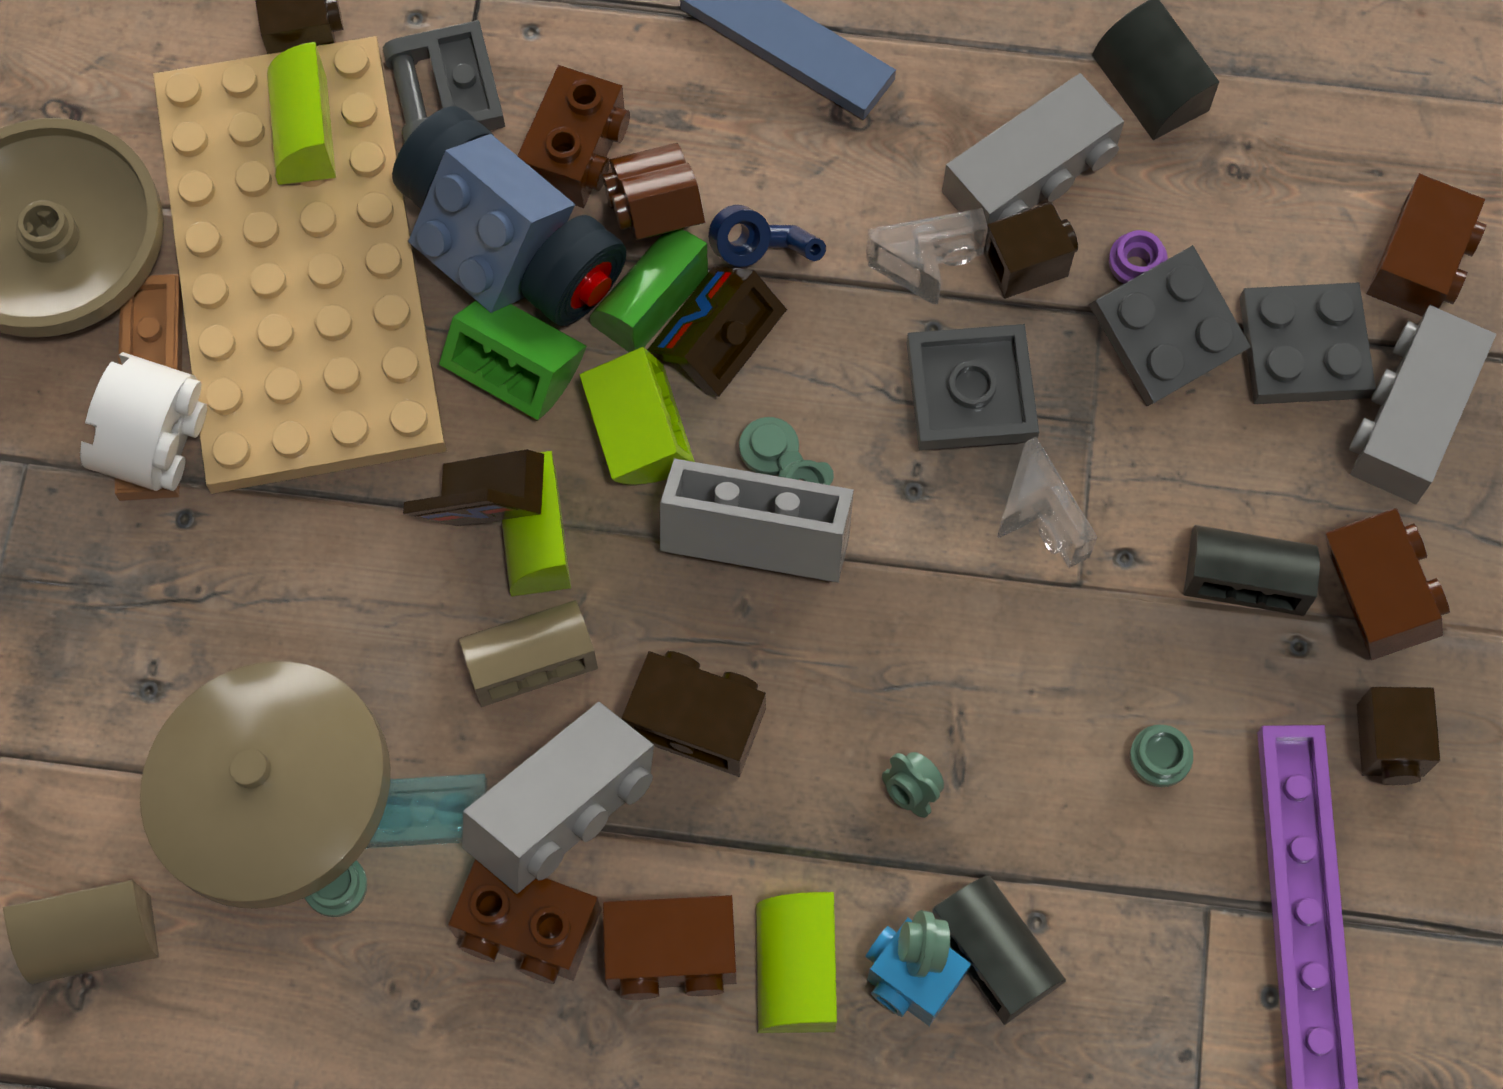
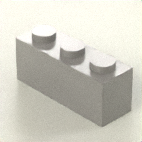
(1036, 153)
(1420, 403)
(755, 520)
(558, 798)

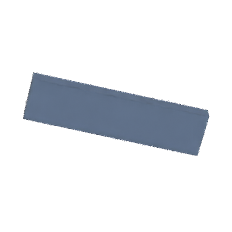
(800, 49)

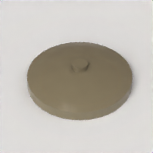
(73, 226)
(265, 785)

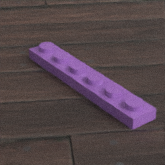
(1306, 908)

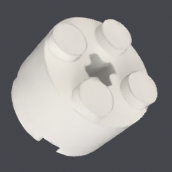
(143, 422)

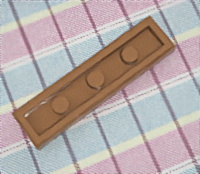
(152, 331)

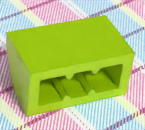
(300, 116)
(636, 417)
(537, 543)
(796, 963)

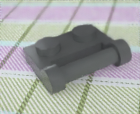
(459, 70)

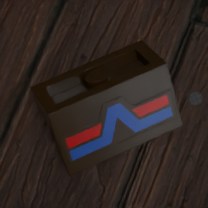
(719, 327)
(485, 490)

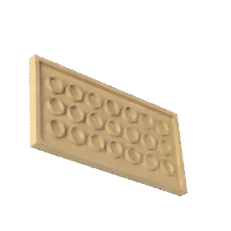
(296, 290)

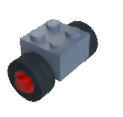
(501, 223)

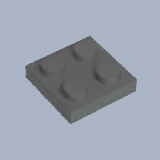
(1169, 325)
(1307, 343)
(972, 387)

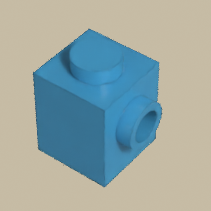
(903, 992)

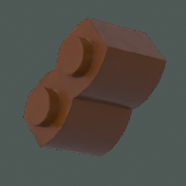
(654, 192)

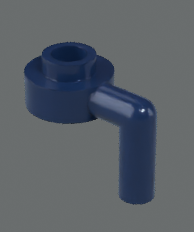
(758, 237)

